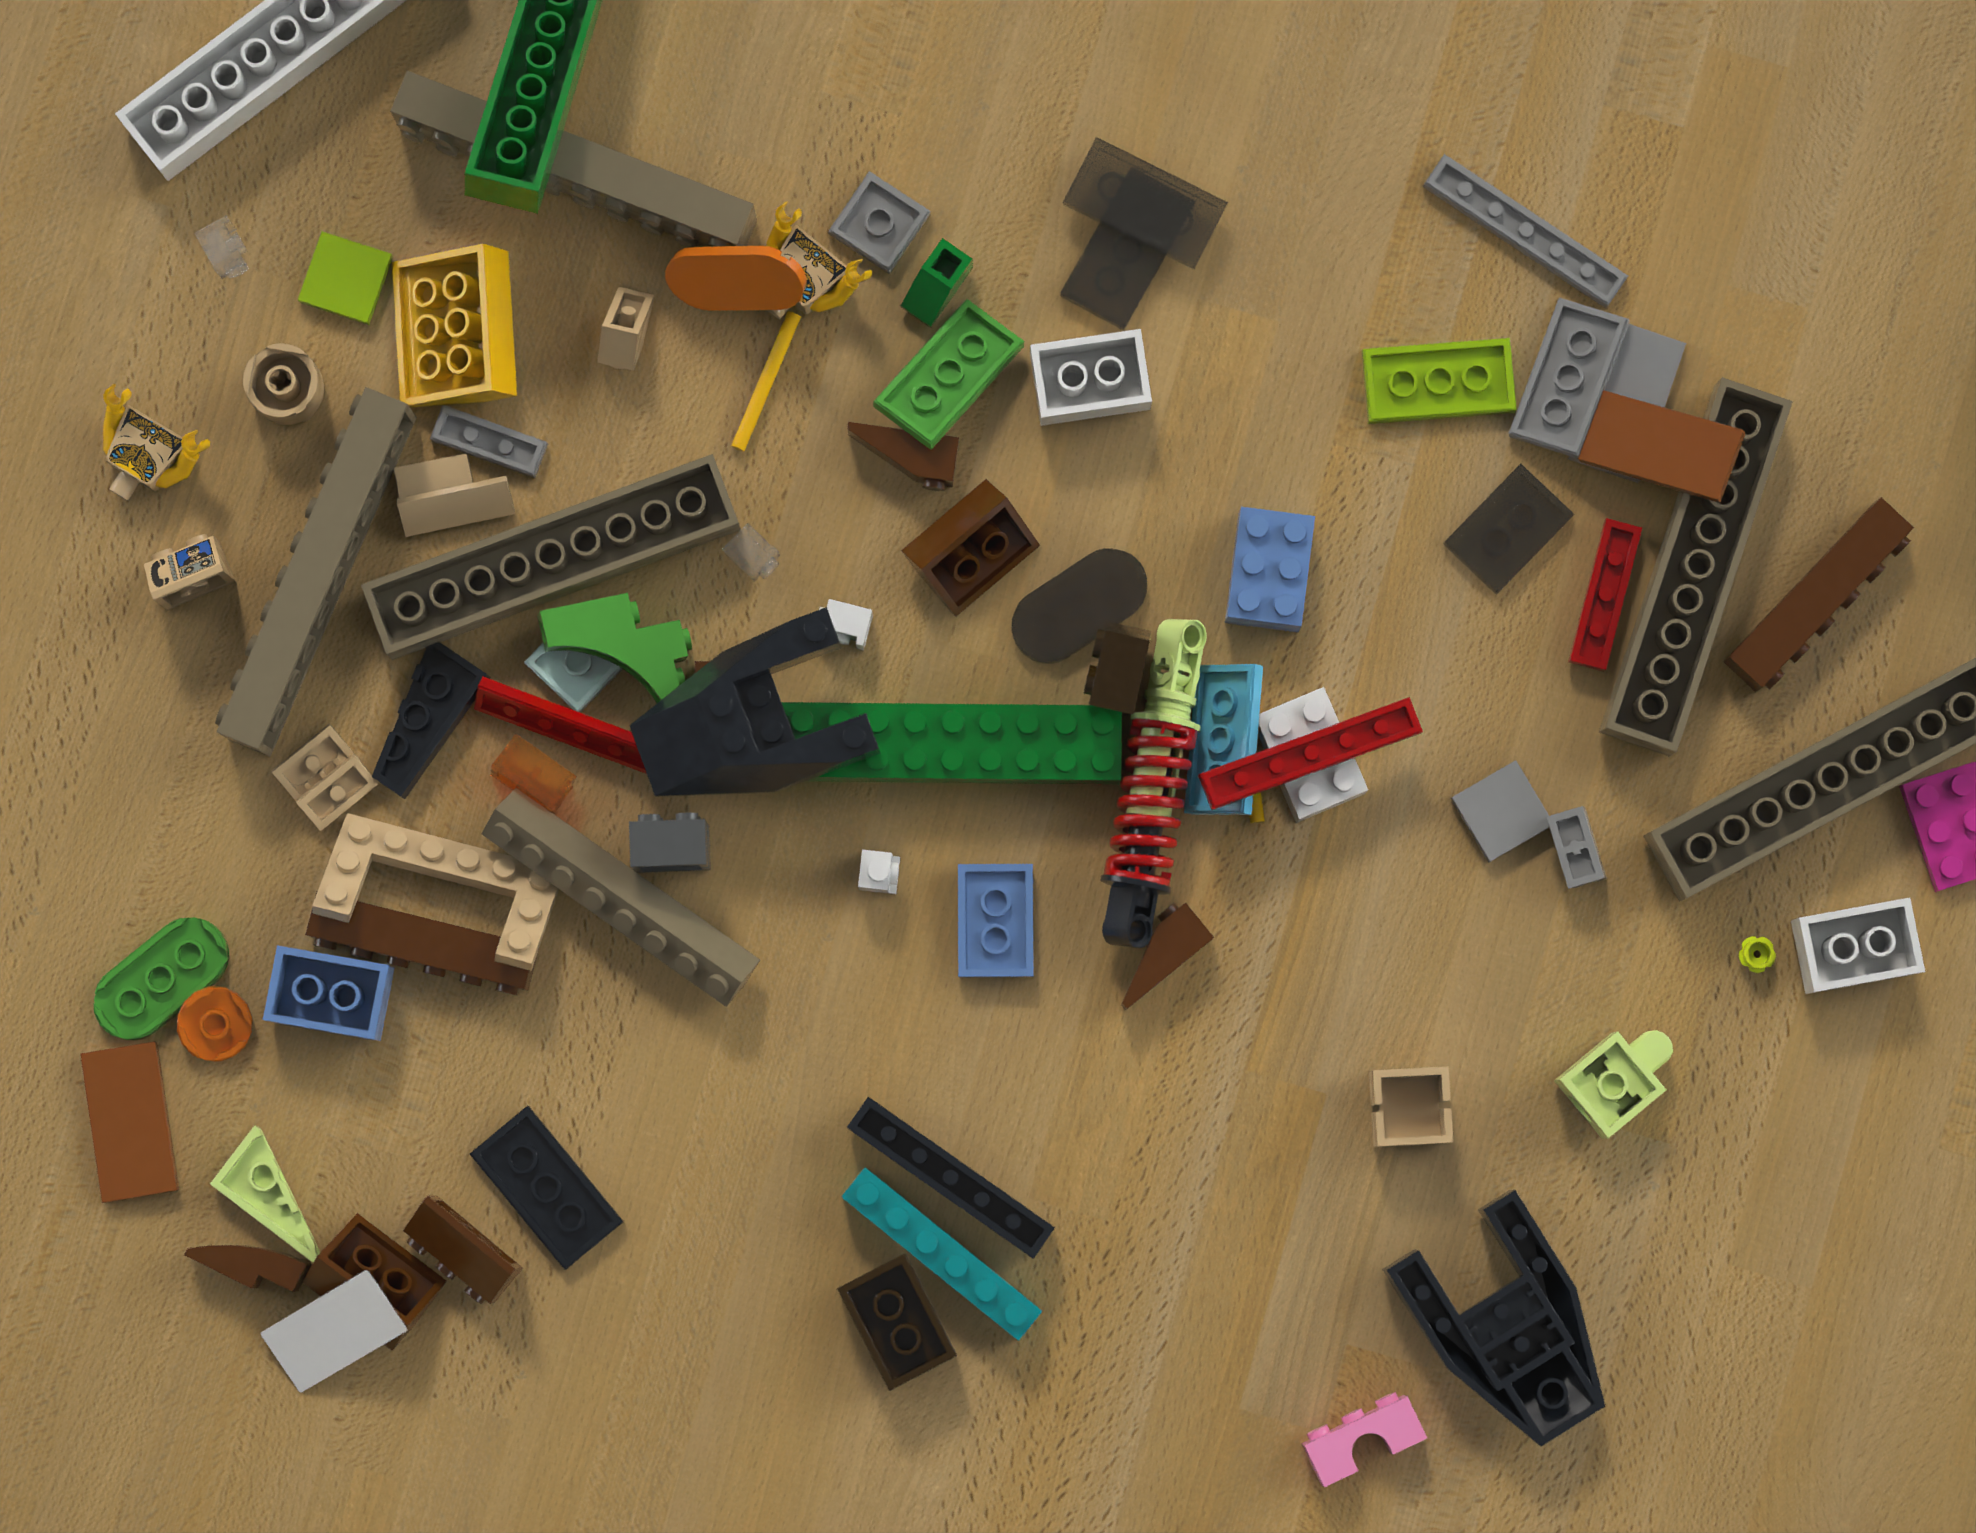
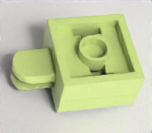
(1616, 1079)

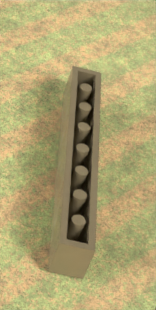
(620, 896)

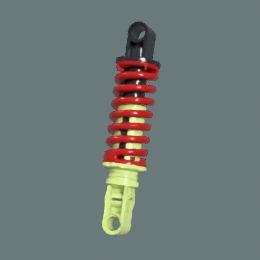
(1158, 749)

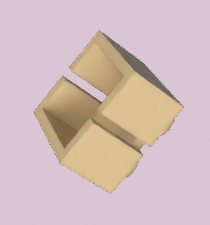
(1410, 1106)

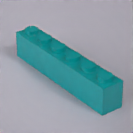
(941, 1253)

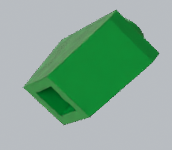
(937, 282)

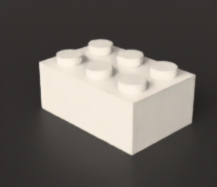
(1090, 377)
(1323, 788)
(1857, 945)

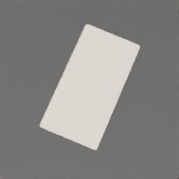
(333, 1331)

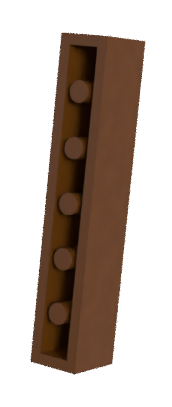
(1818, 595)
(420, 941)

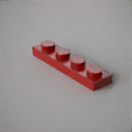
(1605, 594)

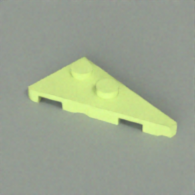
(259, 1187)

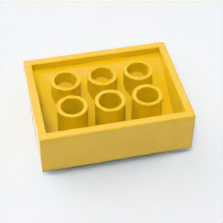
(454, 327)

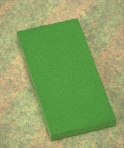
(948, 374)

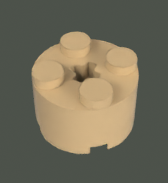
(272, 367)

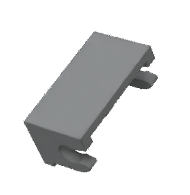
(1576, 847)

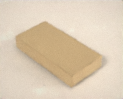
(433, 475)

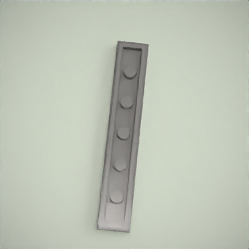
(1525, 231)

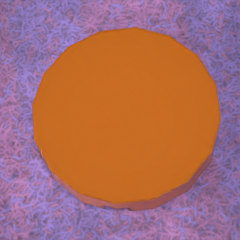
(214, 1023)

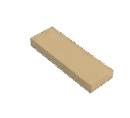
(455, 506)

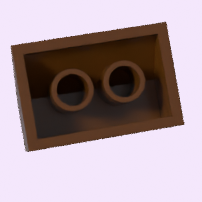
(971, 547)
(461, 1250)
(399, 1274)

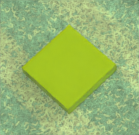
(345, 278)

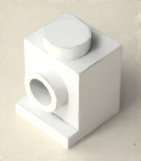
(850, 622)
(878, 872)

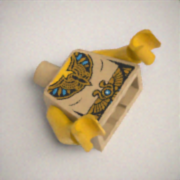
(827, 277)
(144, 448)

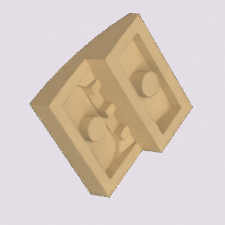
(324, 777)

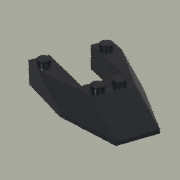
(730, 728)
(1521, 1344)

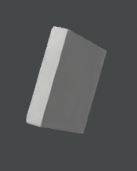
(879, 222)
(1501, 811)

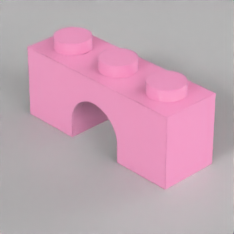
(1332, 1449)

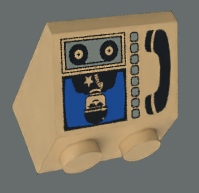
(188, 571)

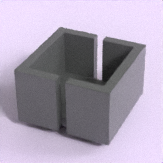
(669, 844)

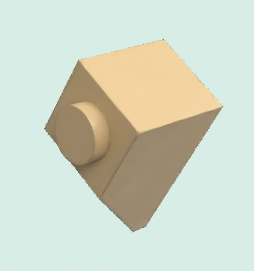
(625, 329)

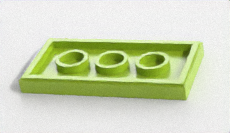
(1439, 380)

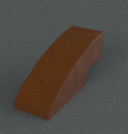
(252, 1264)

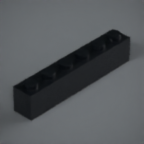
(950, 1177)

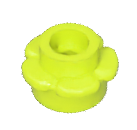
(1766, 950)

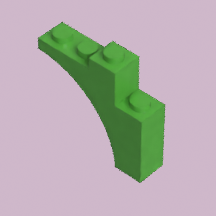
(609, 632)

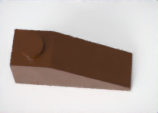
(897, 447)
(1171, 945)

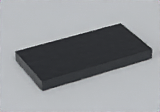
(546, 1187)

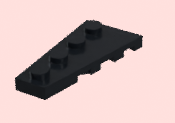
(434, 706)

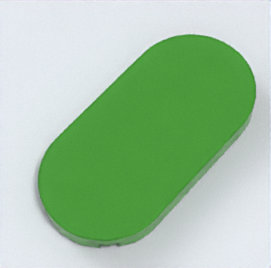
(159, 977)

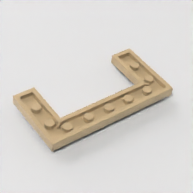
(370, 840)

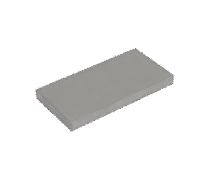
(1644, 371)
(1568, 377)

